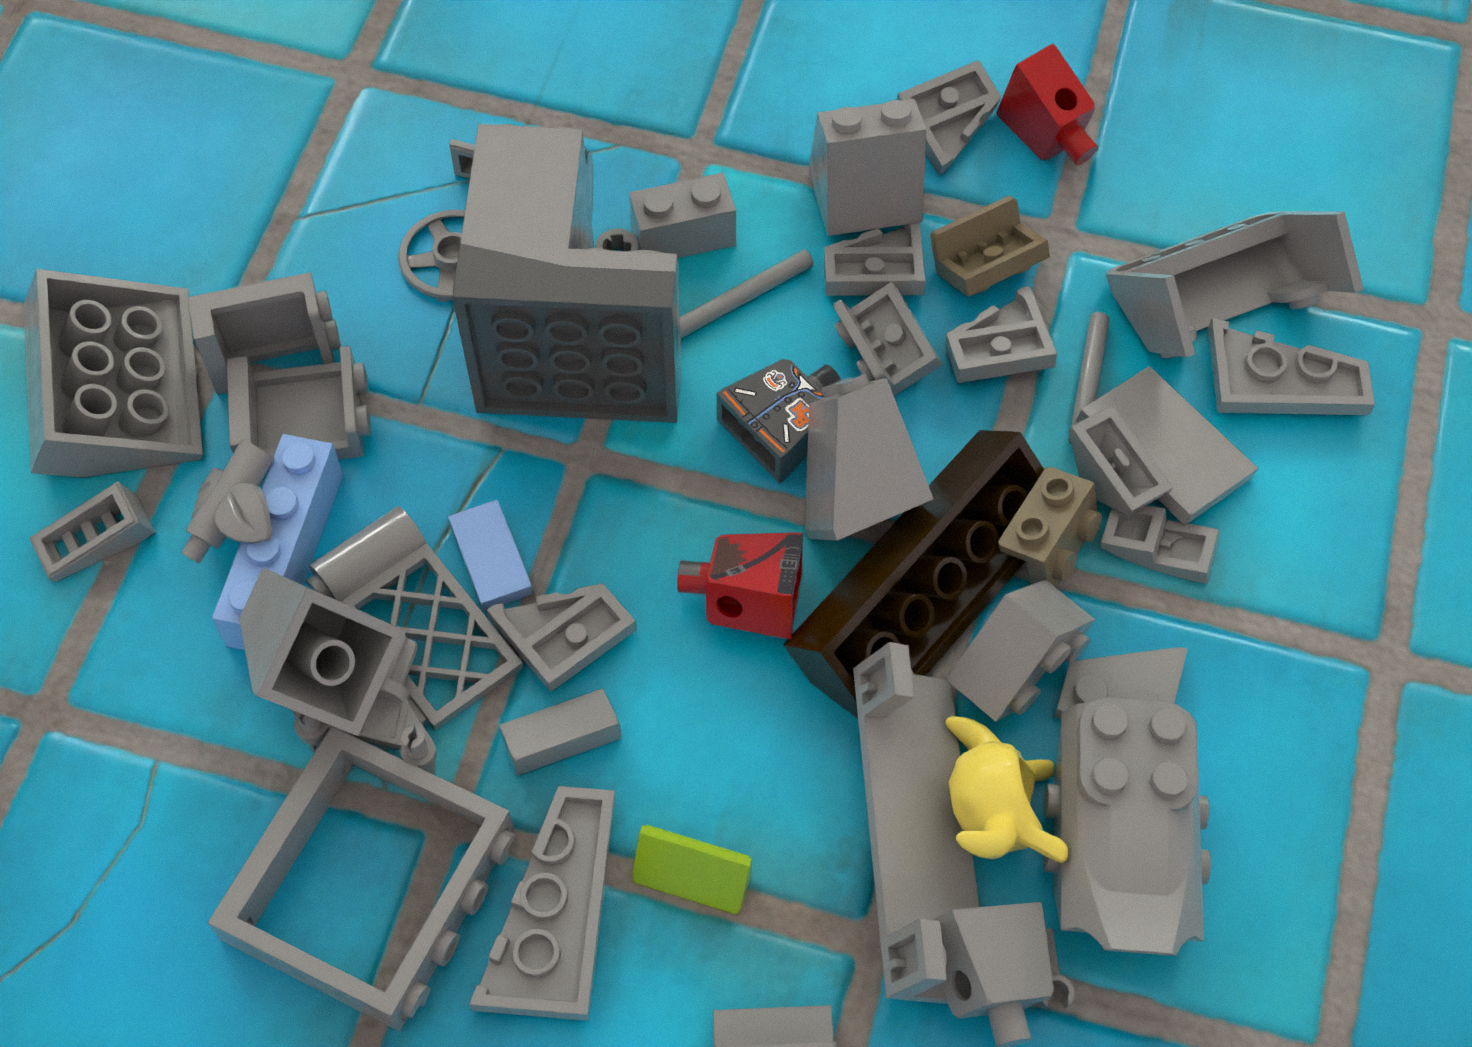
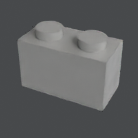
(684, 216)

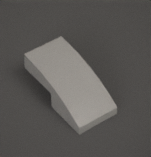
(1161, 544)

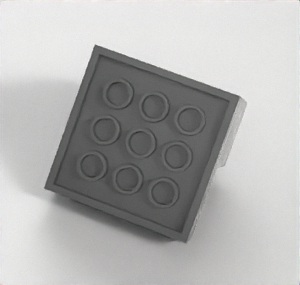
(544, 311)

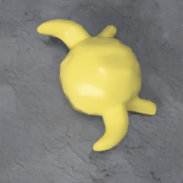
(994, 794)

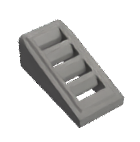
(118, 536)

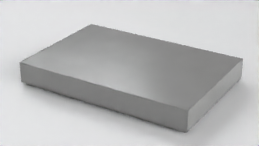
(1180, 441)

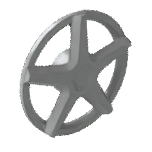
(444, 255)

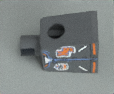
(772, 413)

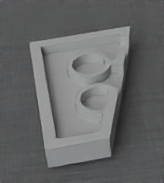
(1277, 378)

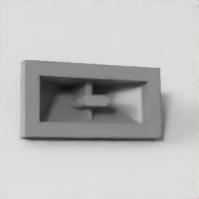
(1116, 462)

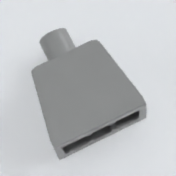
(997, 966)

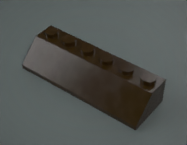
(925, 572)

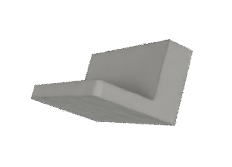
(774, 1027)

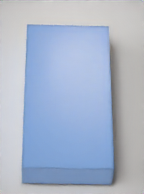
(490, 555)

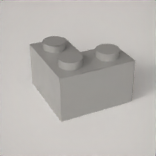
(1021, 640)

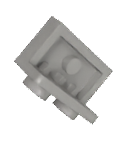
(887, 339)

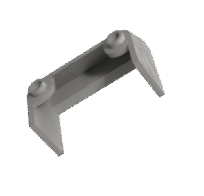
(1234, 271)

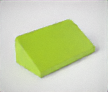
(692, 869)

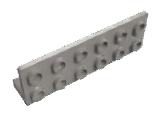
(911, 818)

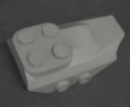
(1130, 825)

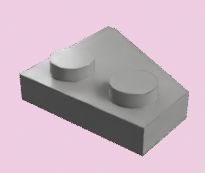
(953, 110)
(874, 261)
(1002, 341)

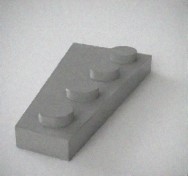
(551, 935)

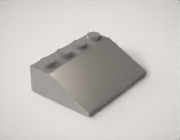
(108, 375)

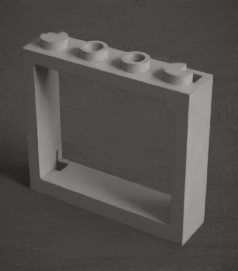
(291, 829)

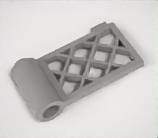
(385, 555)

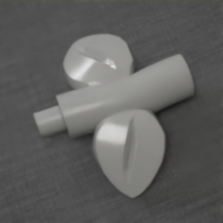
(231, 504)

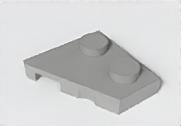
(564, 630)
(1137, 675)

